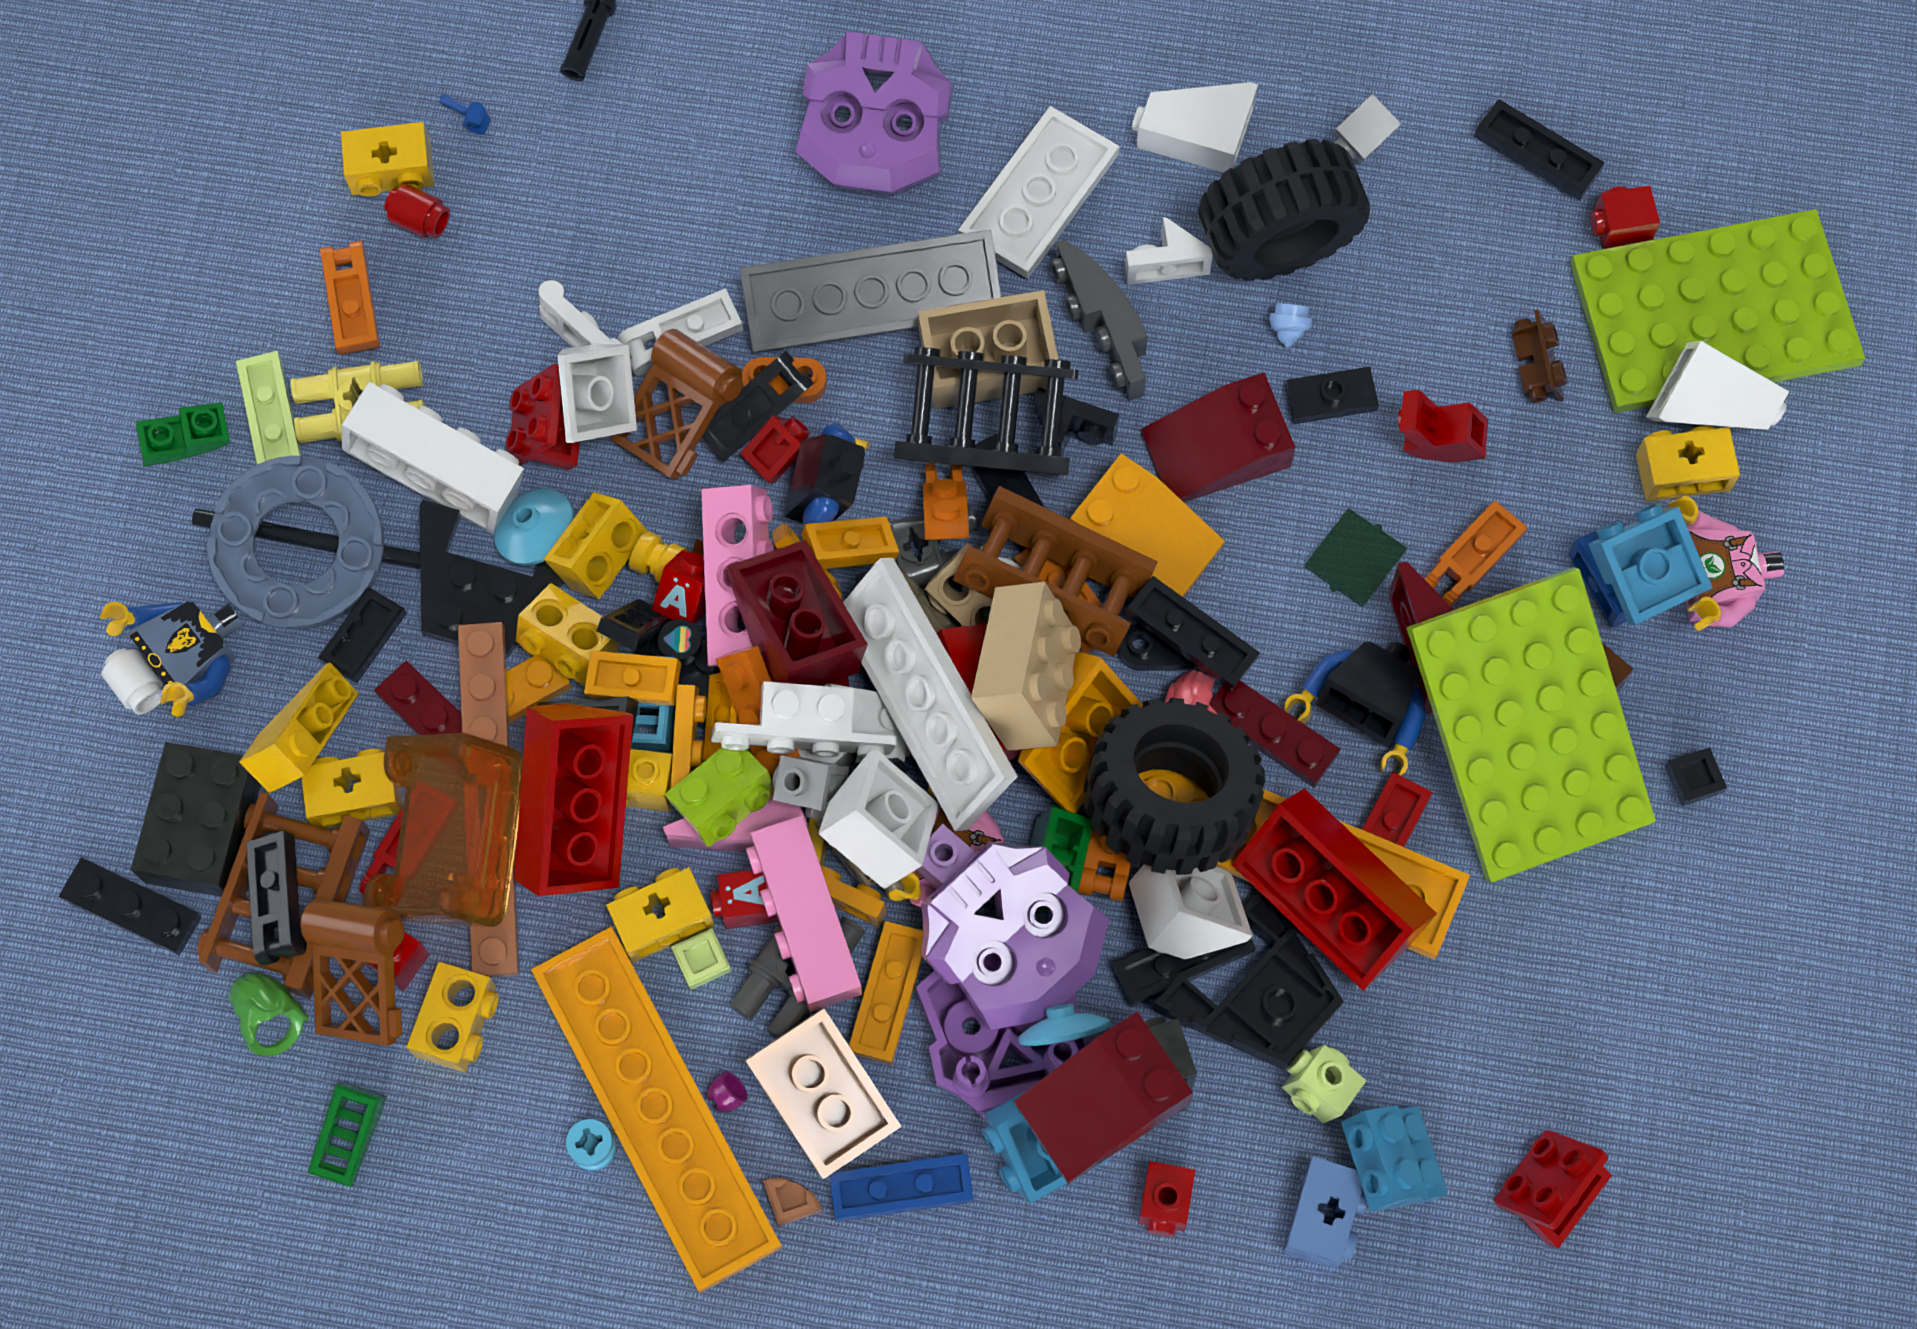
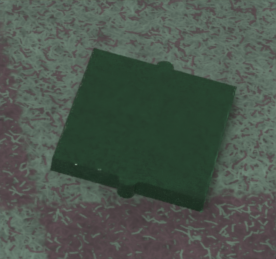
(1355, 557)

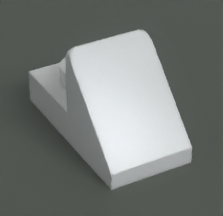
(1178, 258)

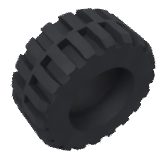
(1284, 209)
(1162, 830)

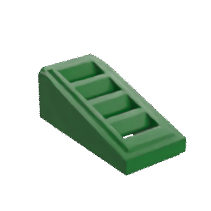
(331, 1128)

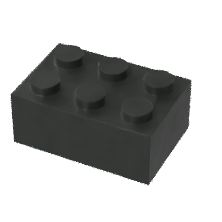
(194, 819)

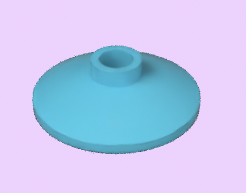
(533, 526)
(1063, 1026)

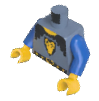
(179, 646)

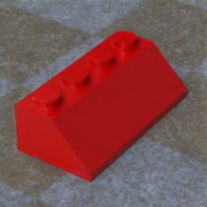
(572, 798)
(1333, 888)

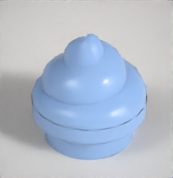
(1290, 322)

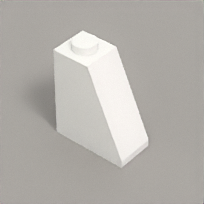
(1197, 123)
(1717, 392)

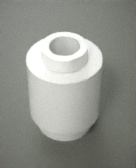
(133, 680)

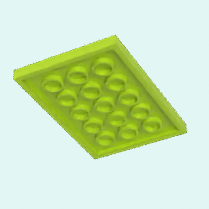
(1744, 288)
(1531, 724)

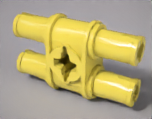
(344, 389)

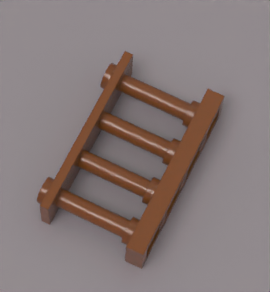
(1069, 545)
(331, 884)

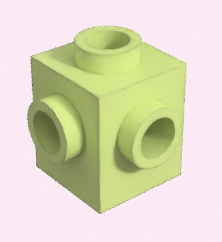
(1322, 1083)

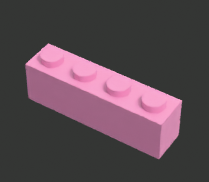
(805, 913)

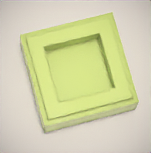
(701, 959)

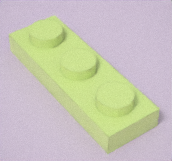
(268, 407)

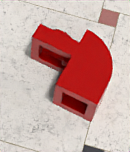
(1442, 432)

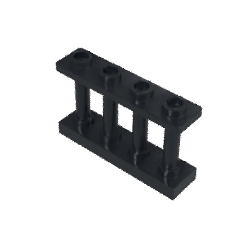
(1004, 451)

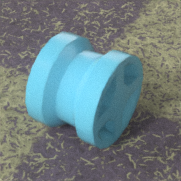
(595, 1153)

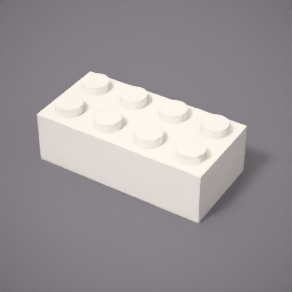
(431, 456)

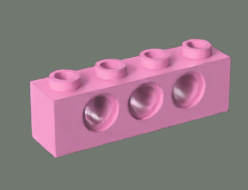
(721, 514)

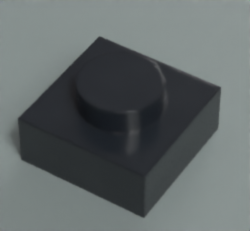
(1696, 776)

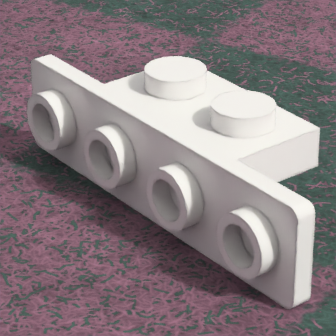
(803, 719)

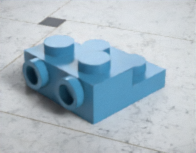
(1650, 562)
(1394, 1157)
(1027, 1163)

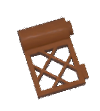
(701, 378)
(359, 935)

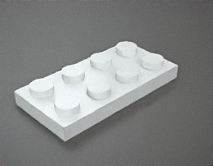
(1041, 190)

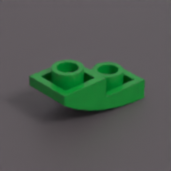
(182, 436)

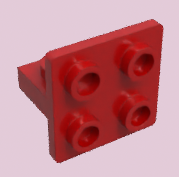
(539, 422)
(1555, 1185)

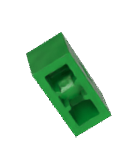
(1067, 839)

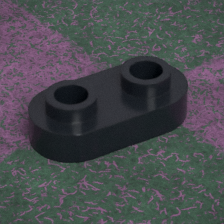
(1155, 657)

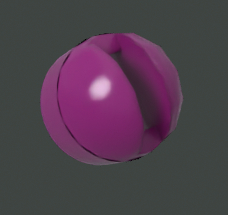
(727, 1092)

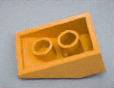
(1152, 520)
(1089, 706)

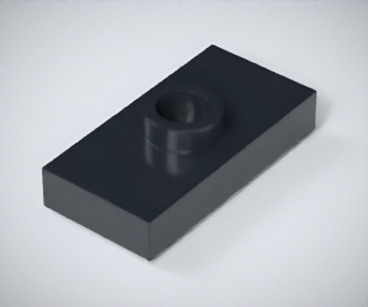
(1331, 395)
(633, 624)
(363, 634)

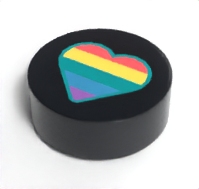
(680, 640)

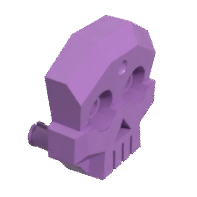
(869, 148)
(1037, 961)
(974, 1063)

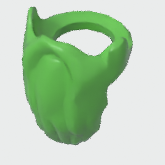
(259, 999)

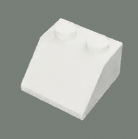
(596, 391)
(880, 820)
(1189, 911)

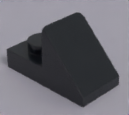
(1088, 421)

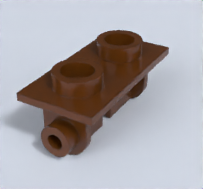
(1545, 373)

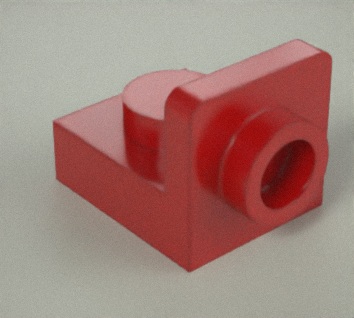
(776, 447)

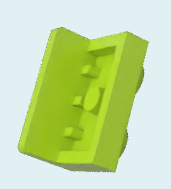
(722, 793)

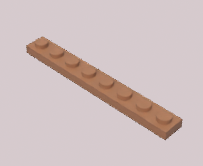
(486, 716)

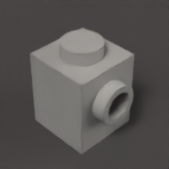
(1365, 128)
(807, 782)

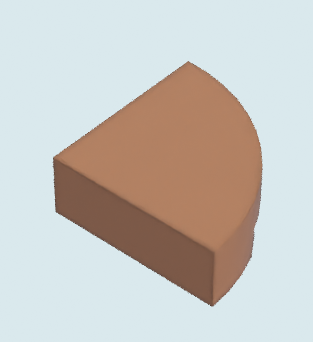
(790, 1200)

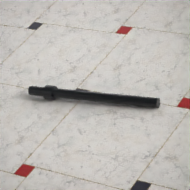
(312, 539)

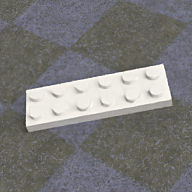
(927, 697)

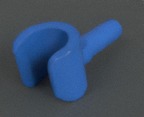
(475, 114)

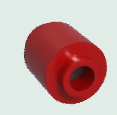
(417, 211)

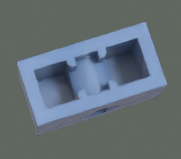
(1308, 1235)

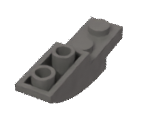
(1106, 309)

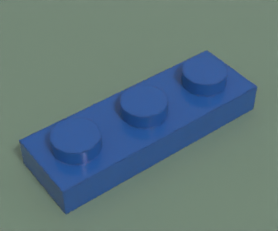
(901, 1187)

